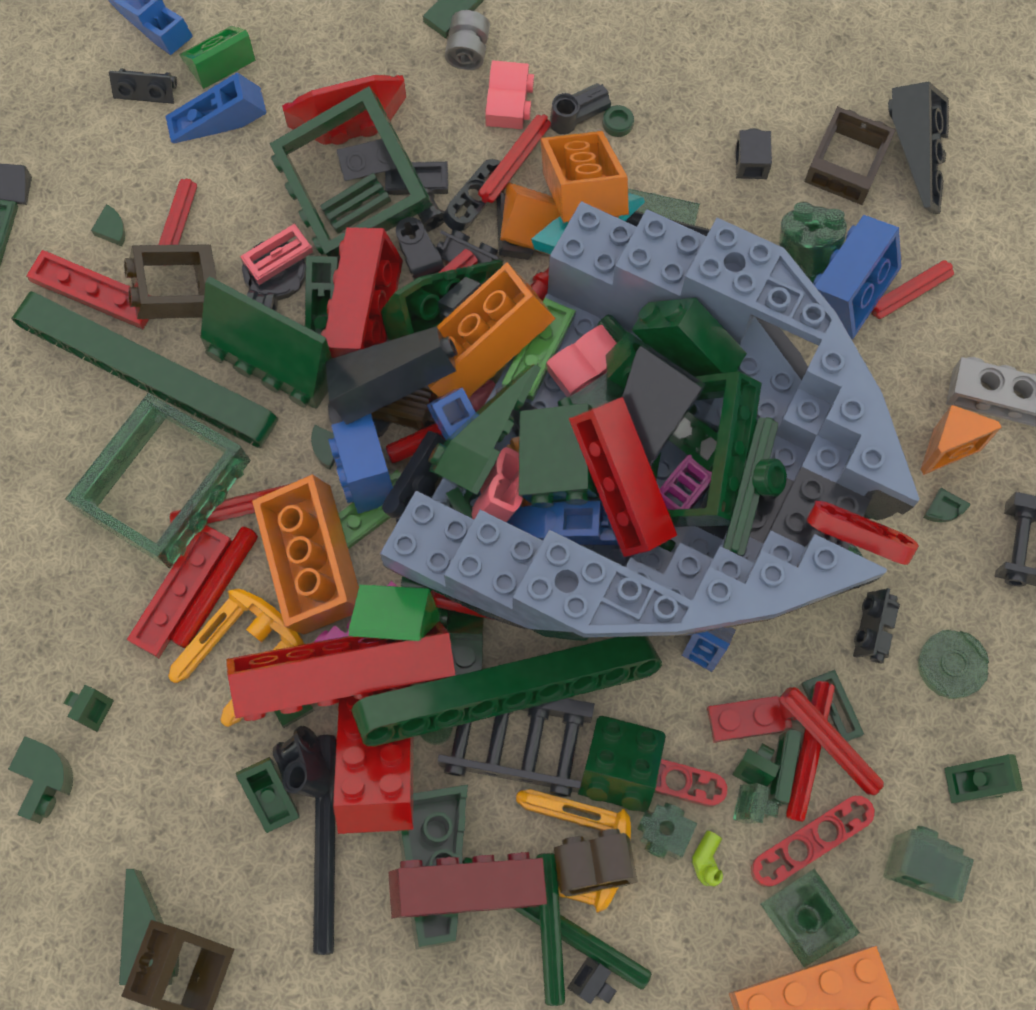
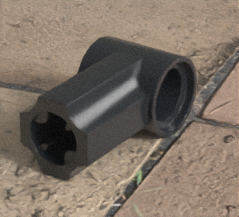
(578, 107)

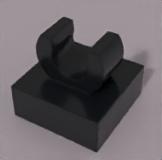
(591, 982)

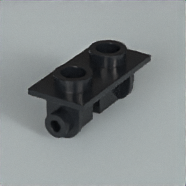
(143, 87)
(364, 159)
(458, 241)
(878, 610)

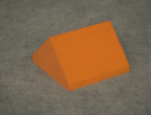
(526, 215)
(958, 436)

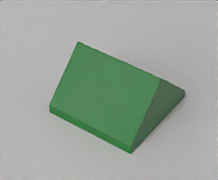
(219, 55)
(393, 613)

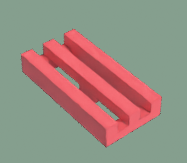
(279, 258)

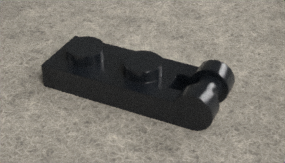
(413, 478)

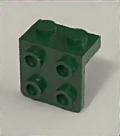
(623, 764)

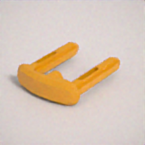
(239, 600)
(553, 806)

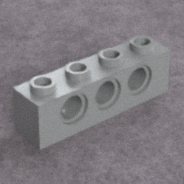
(1001, 401)

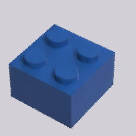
(360, 463)

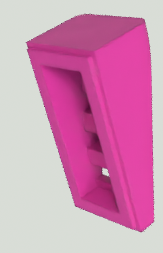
(698, 472)

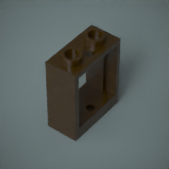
(839, 179)
(168, 306)
(164, 945)

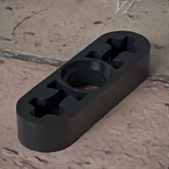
(462, 198)

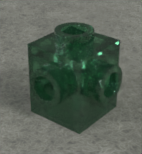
(680, 831)

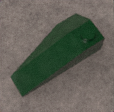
(416, 304)
(470, 450)

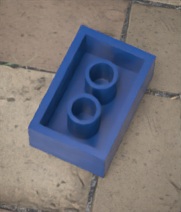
(861, 271)

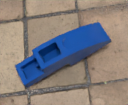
(579, 523)

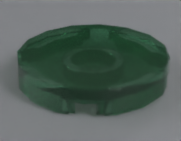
(943, 671)

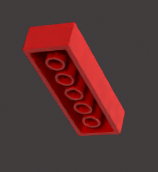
(334, 670)

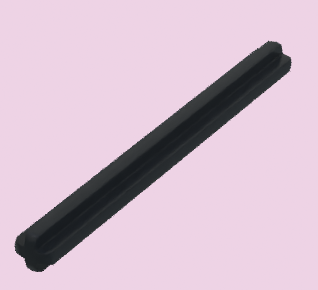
(325, 857)

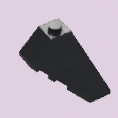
(921, 120)

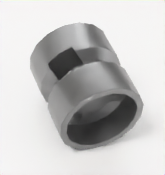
(467, 40)

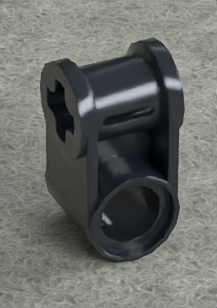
(419, 253)
(302, 766)

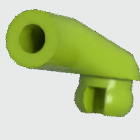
(704, 861)

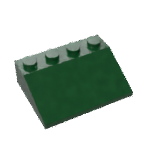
(264, 344)

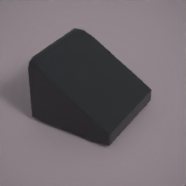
(15, 183)

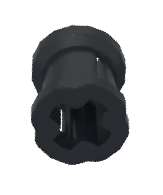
(433, 216)

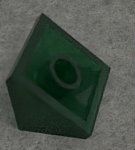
(809, 917)

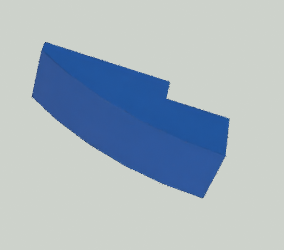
(155, 22)

